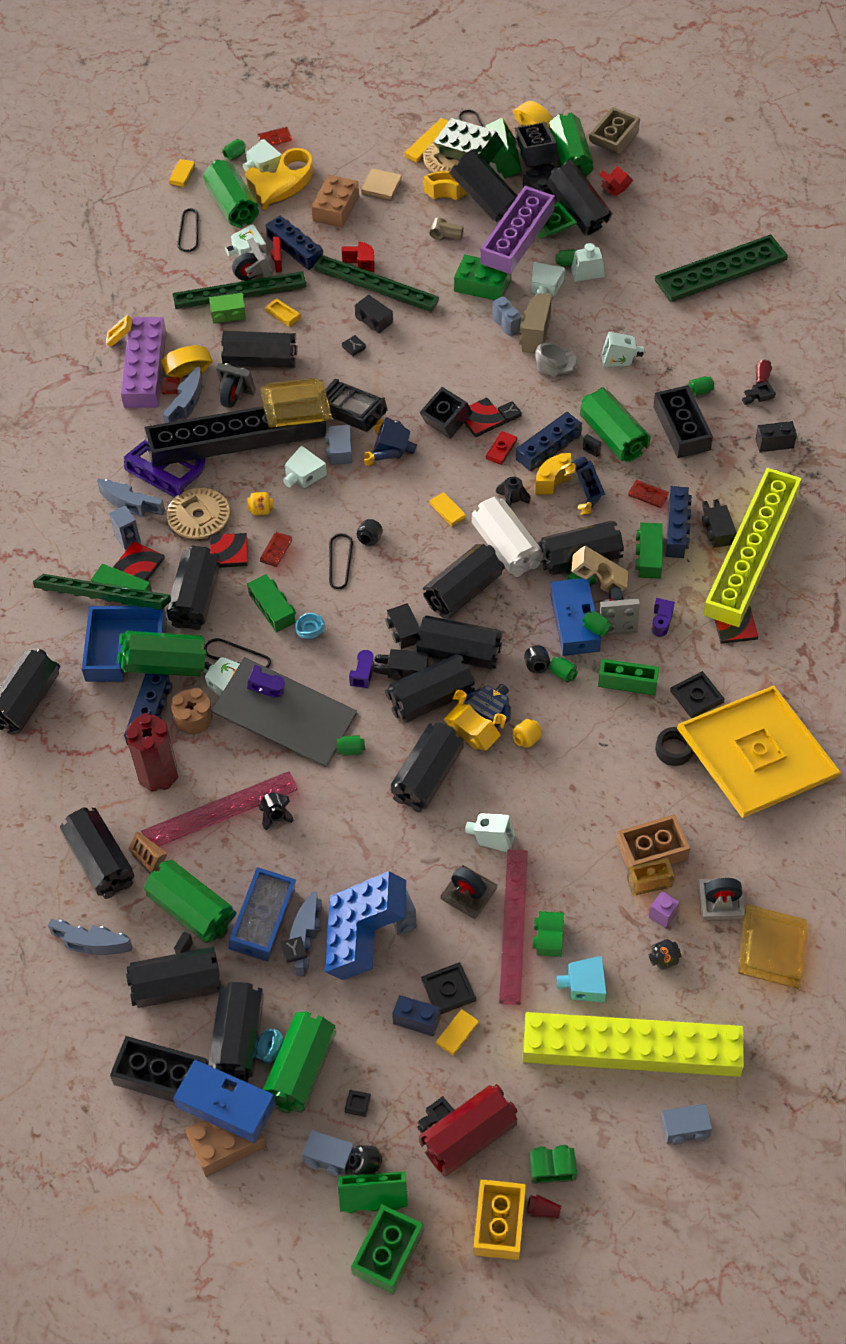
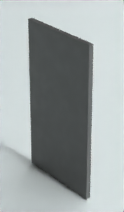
(296, 720)

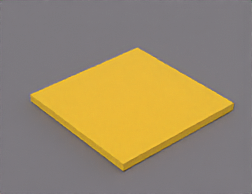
(758, 751)

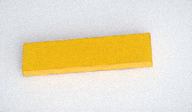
(417, 150)

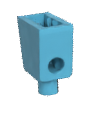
(584, 980)

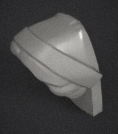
(555, 360)

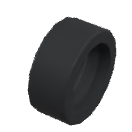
(669, 758)

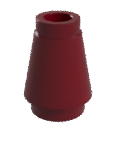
(763, 371)
(542, 1207)

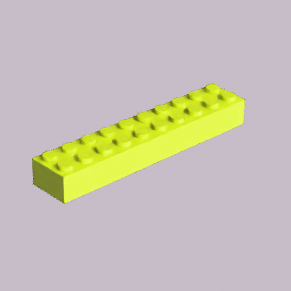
(752, 547)
(633, 1044)

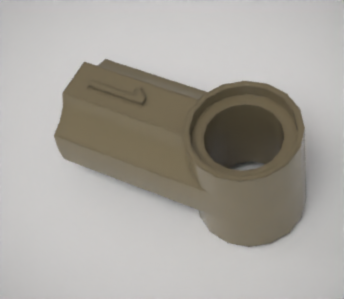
(441, 229)

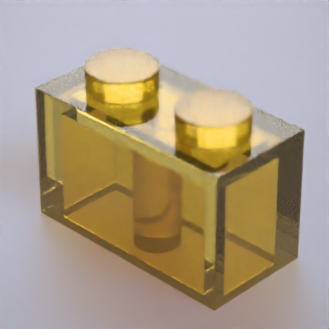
(650, 877)

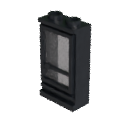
(354, 405)

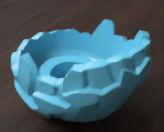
(310, 626)
(269, 1045)

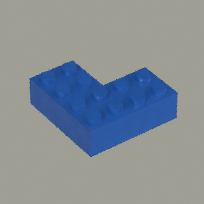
(103, 637)
(355, 917)

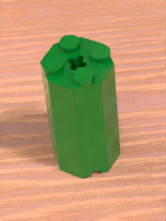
(571, 142)
(231, 193)
(614, 425)
(161, 653)
(189, 901)
(300, 1061)

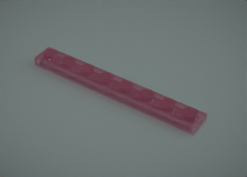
(218, 810)
(513, 927)

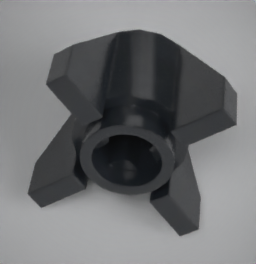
(513, 490)
(274, 809)

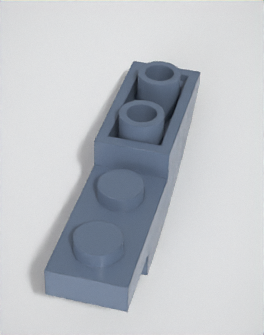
(187, 397)
(122, 494)
(306, 925)
(96, 941)

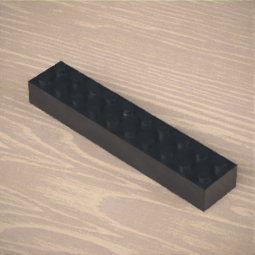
(222, 435)

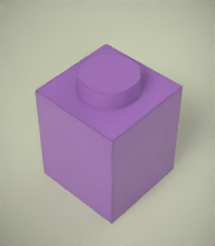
(664, 909)

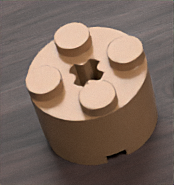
(191, 711)

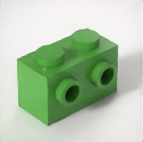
(227, 308)

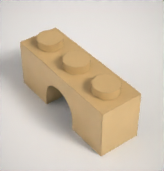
(588, 562)

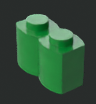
(550, 933)
(553, 1165)

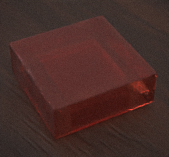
(170, 385)

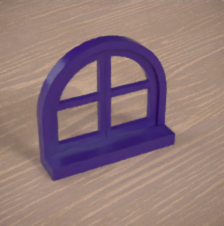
(156, 475)

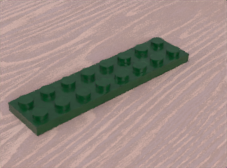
(721, 268)

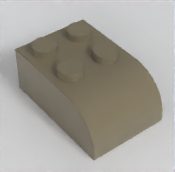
(615, 130)
(536, 322)

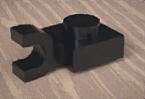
(760, 392)
(435, 1112)

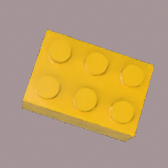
(499, 1219)

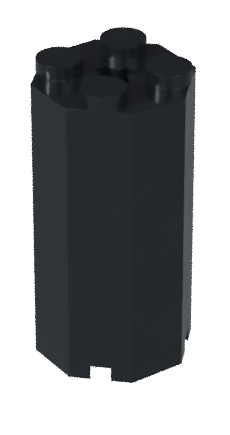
(483, 185)
(579, 198)
(259, 349)
(560, 547)
(463, 580)
(193, 588)
(446, 637)
(25, 688)
(429, 688)
(427, 766)
(97, 852)
(173, 977)
(236, 1030)

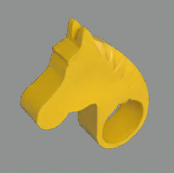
(284, 182)

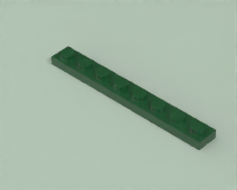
(376, 283)
(248, 288)
(102, 591)

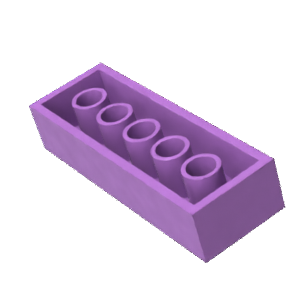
(517, 229)
(143, 363)

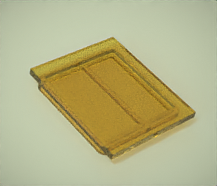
(295, 402)
(773, 946)

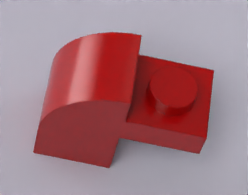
(616, 182)
(361, 254)

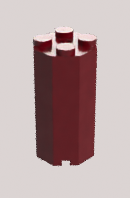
(152, 752)
(469, 1129)

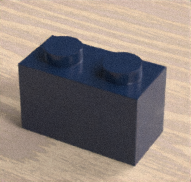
(416, 1015)

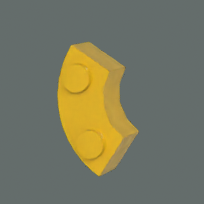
(532, 113)
(442, 185)
(185, 360)
(551, 474)
(472, 727)

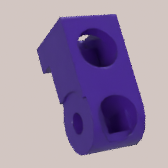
(661, 622)
(364, 670)
(265, 683)

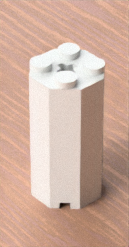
(507, 536)

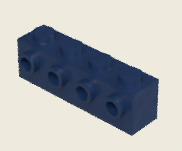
(294, 242)
(548, 441)
(677, 522)
(151, 697)

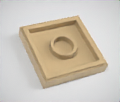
(381, 184)

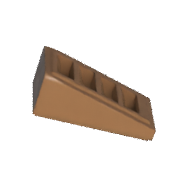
(155, 851)

